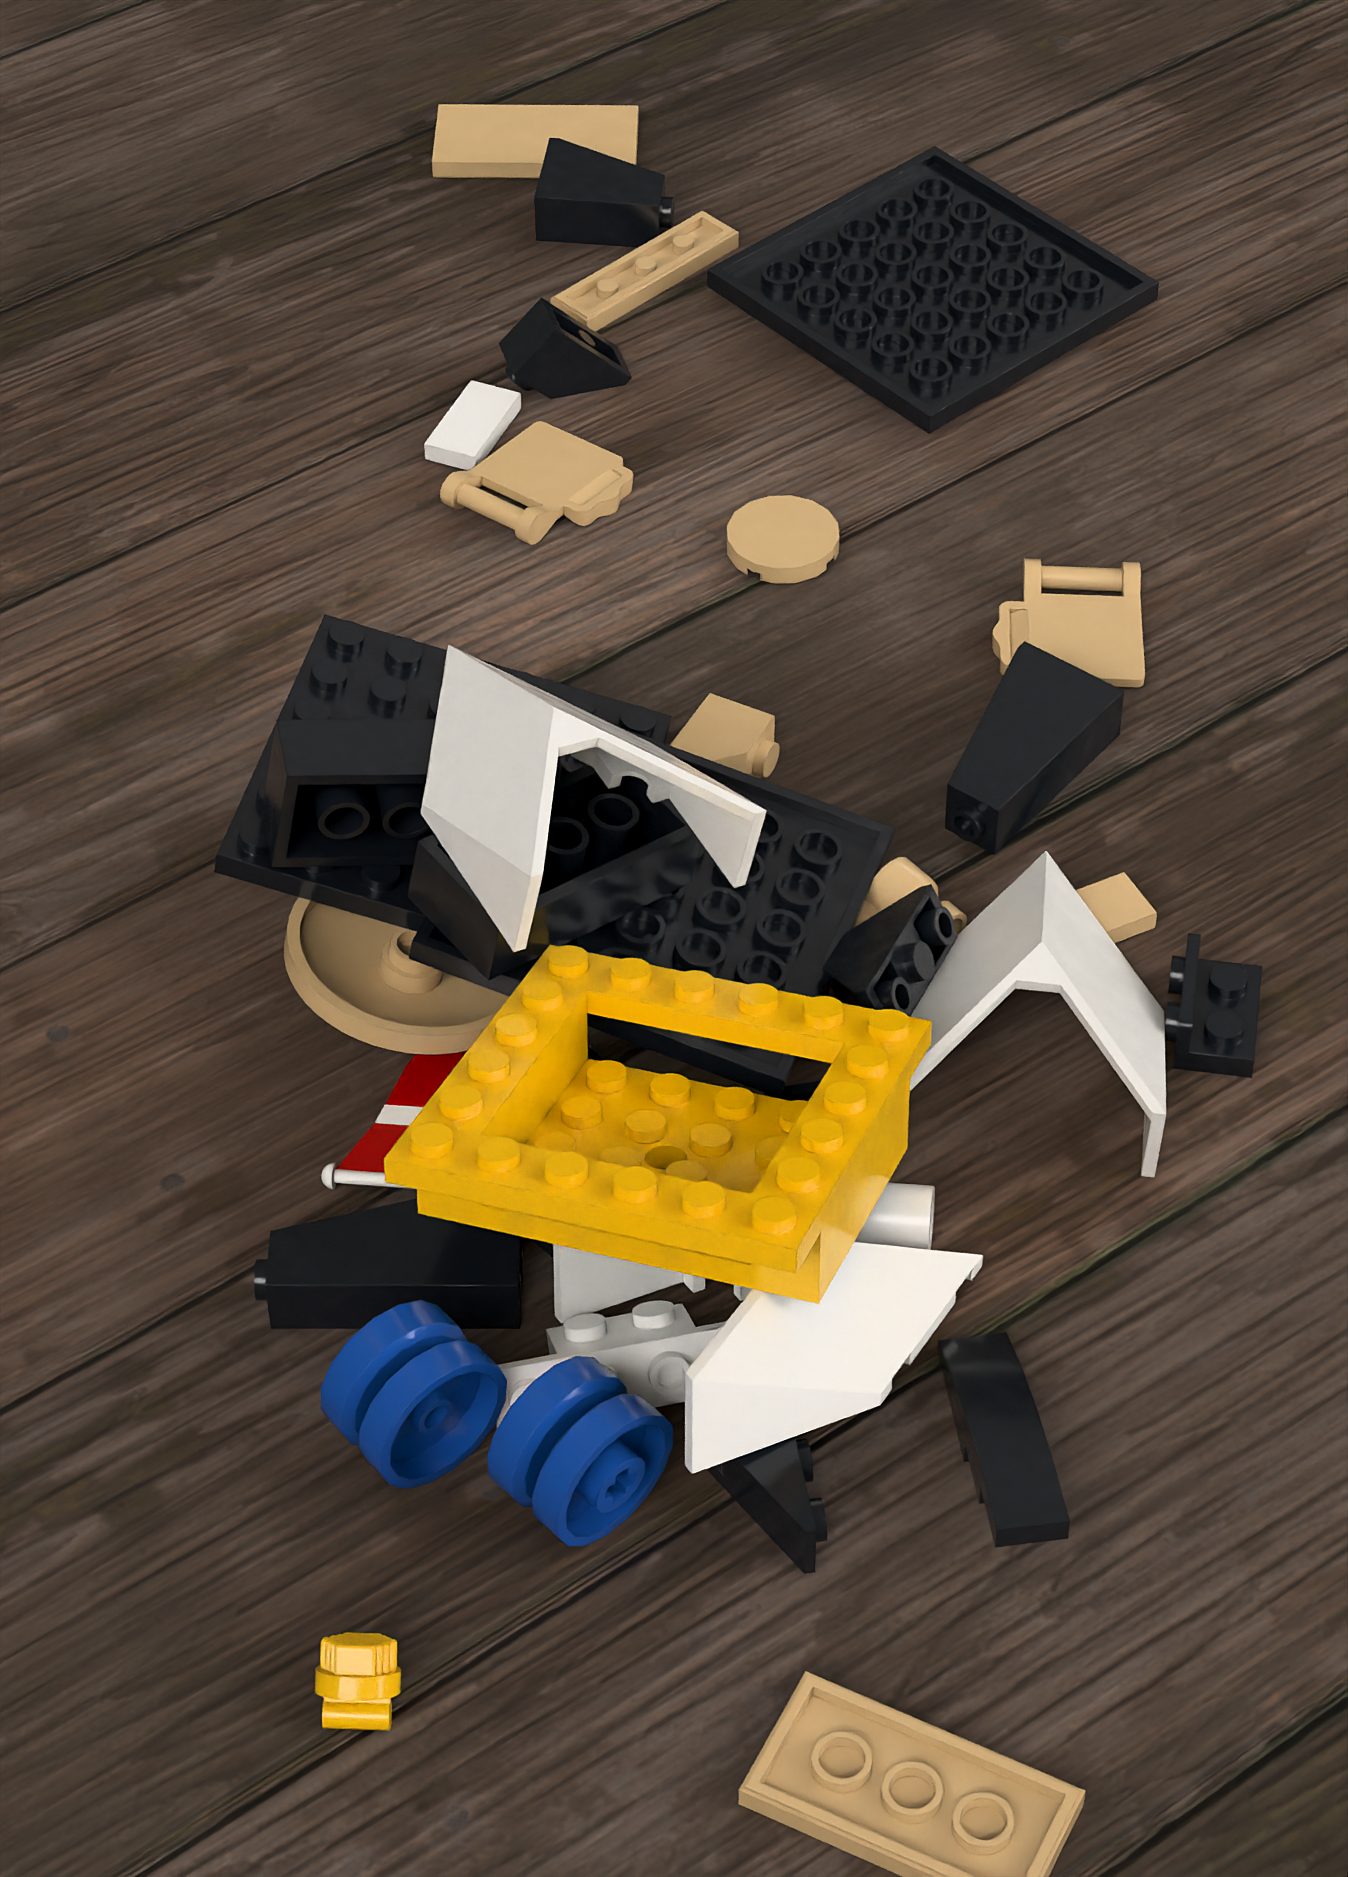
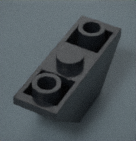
(893, 954)

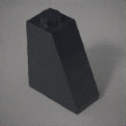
(598, 199)

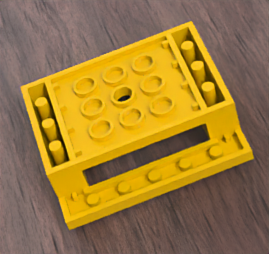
(578, 1146)

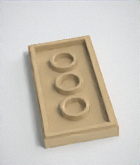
(514, 138)
(906, 1790)

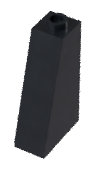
(1029, 746)
(373, 1259)

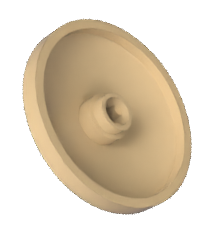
(366, 986)

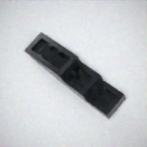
(1003, 1440)

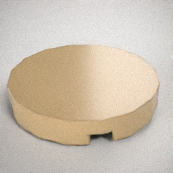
(782, 539)

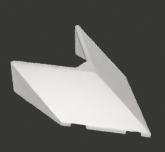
(496, 782)
(1050, 941)
(782, 1359)

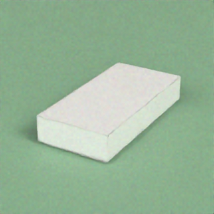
(472, 425)

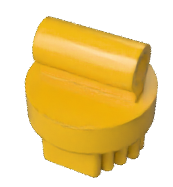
(357, 1680)

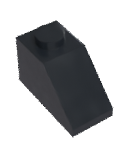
(560, 355)

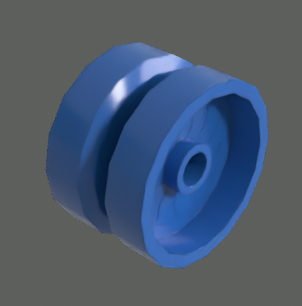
(413, 1394)
(580, 1450)

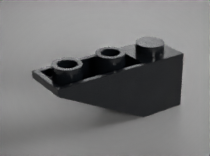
(775, 1495)

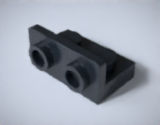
(1215, 1013)

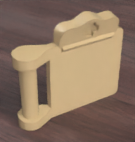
(548, 474)
(1084, 630)

